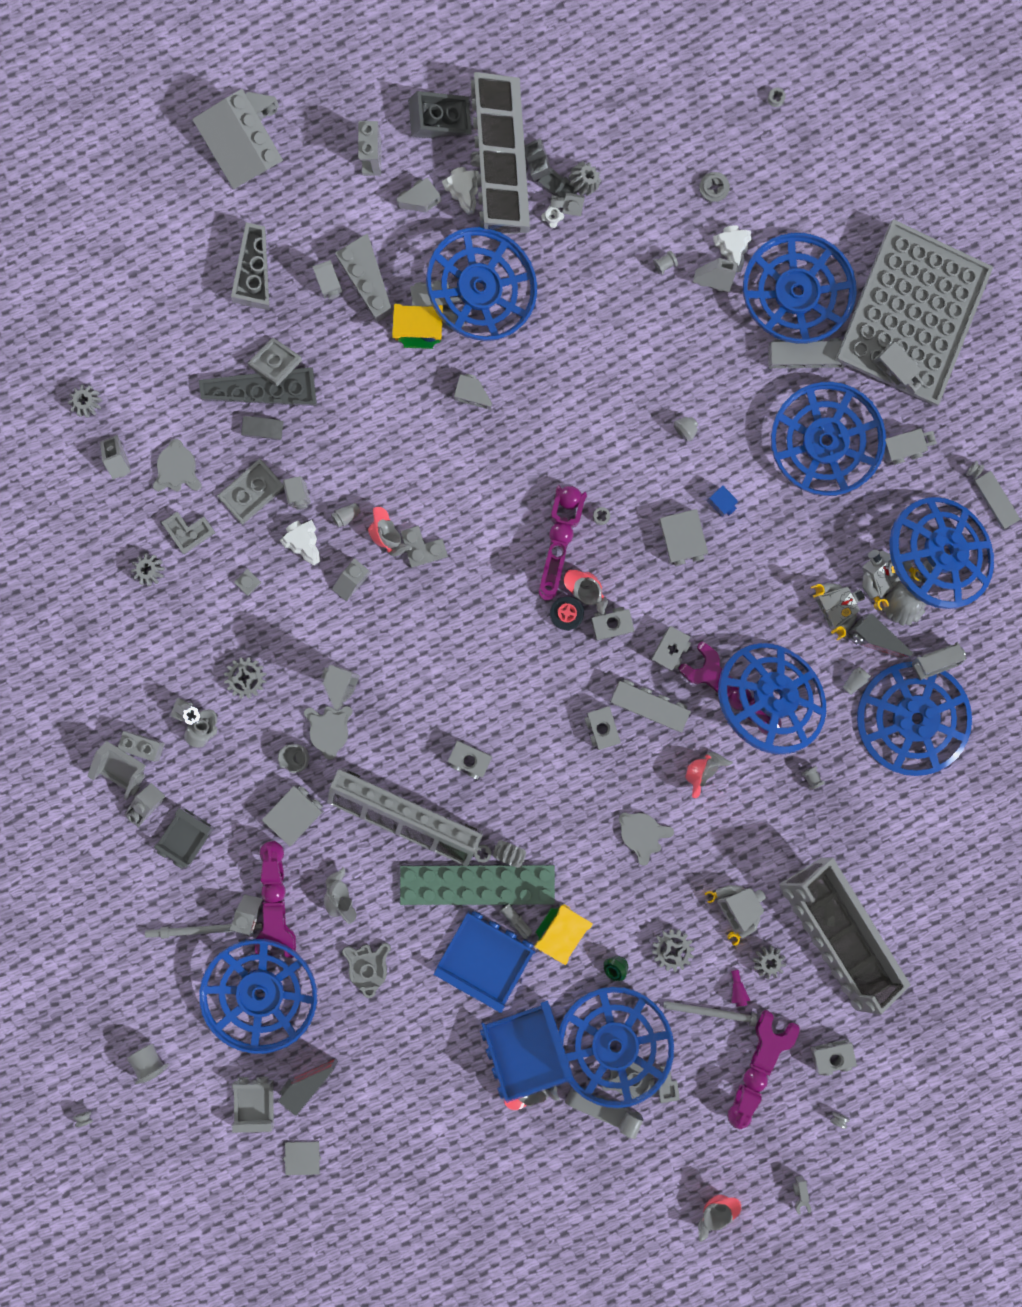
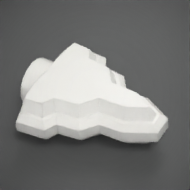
(463, 188)
(733, 244)
(302, 541)

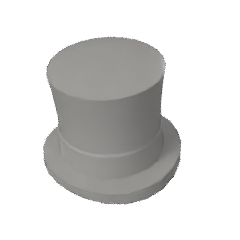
(146, 1064)

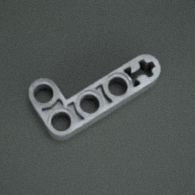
(622, 1118)

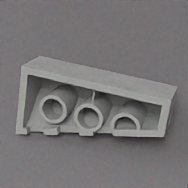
(339, 684)

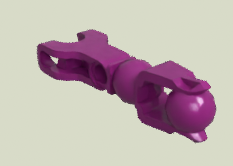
(560, 535)
(710, 675)
(273, 893)
(762, 1063)

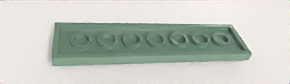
(477, 884)

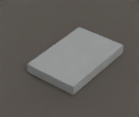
(251, 491)

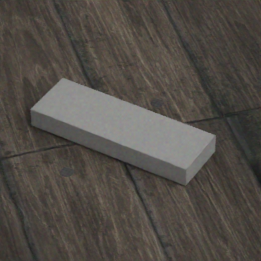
(996, 500)

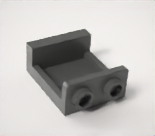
(184, 838)

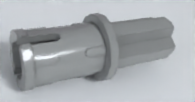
(516, 921)

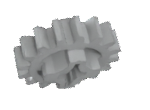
(243, 668)
(665, 954)

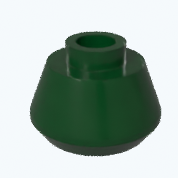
(616, 968)

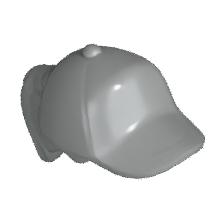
(332, 900)

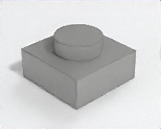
(247, 582)

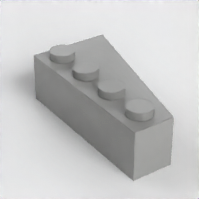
(363, 271)
(251, 275)

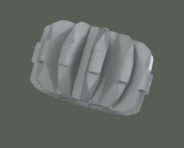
(584, 178)
(91, 404)
(152, 574)
(509, 854)
(769, 969)

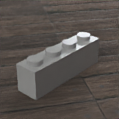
(809, 355)
(649, 706)

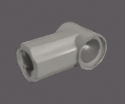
(185, 711)

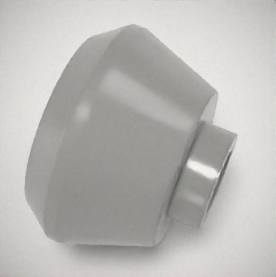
(686, 428)

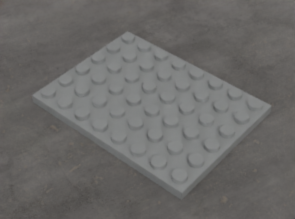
(922, 300)

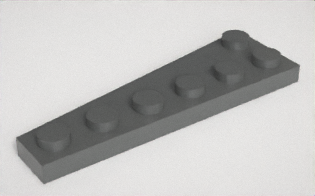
(295, 389)

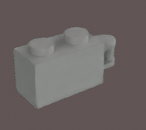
(420, 295)
(899, 367)
(908, 445)

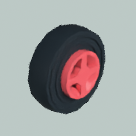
(568, 607)

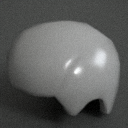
(287, 758)

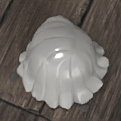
(903, 606)

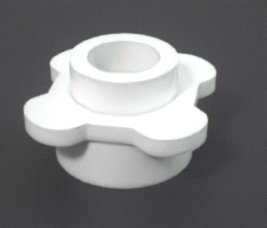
(552, 221)

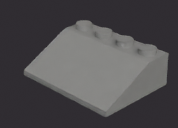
(237, 139)

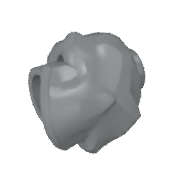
(201, 731)

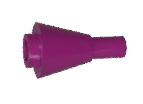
(739, 993)

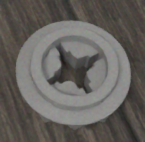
(719, 180)

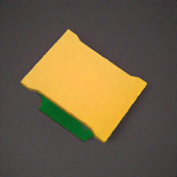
(417, 326)
(561, 933)

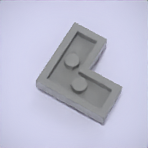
(188, 537)
(421, 552)

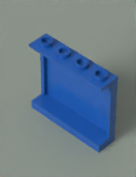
(484, 960)
(526, 1053)

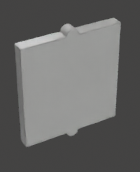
(302, 1158)

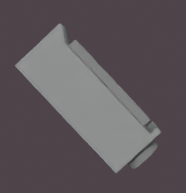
(939, 661)

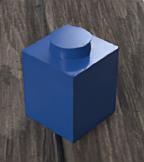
(723, 501)

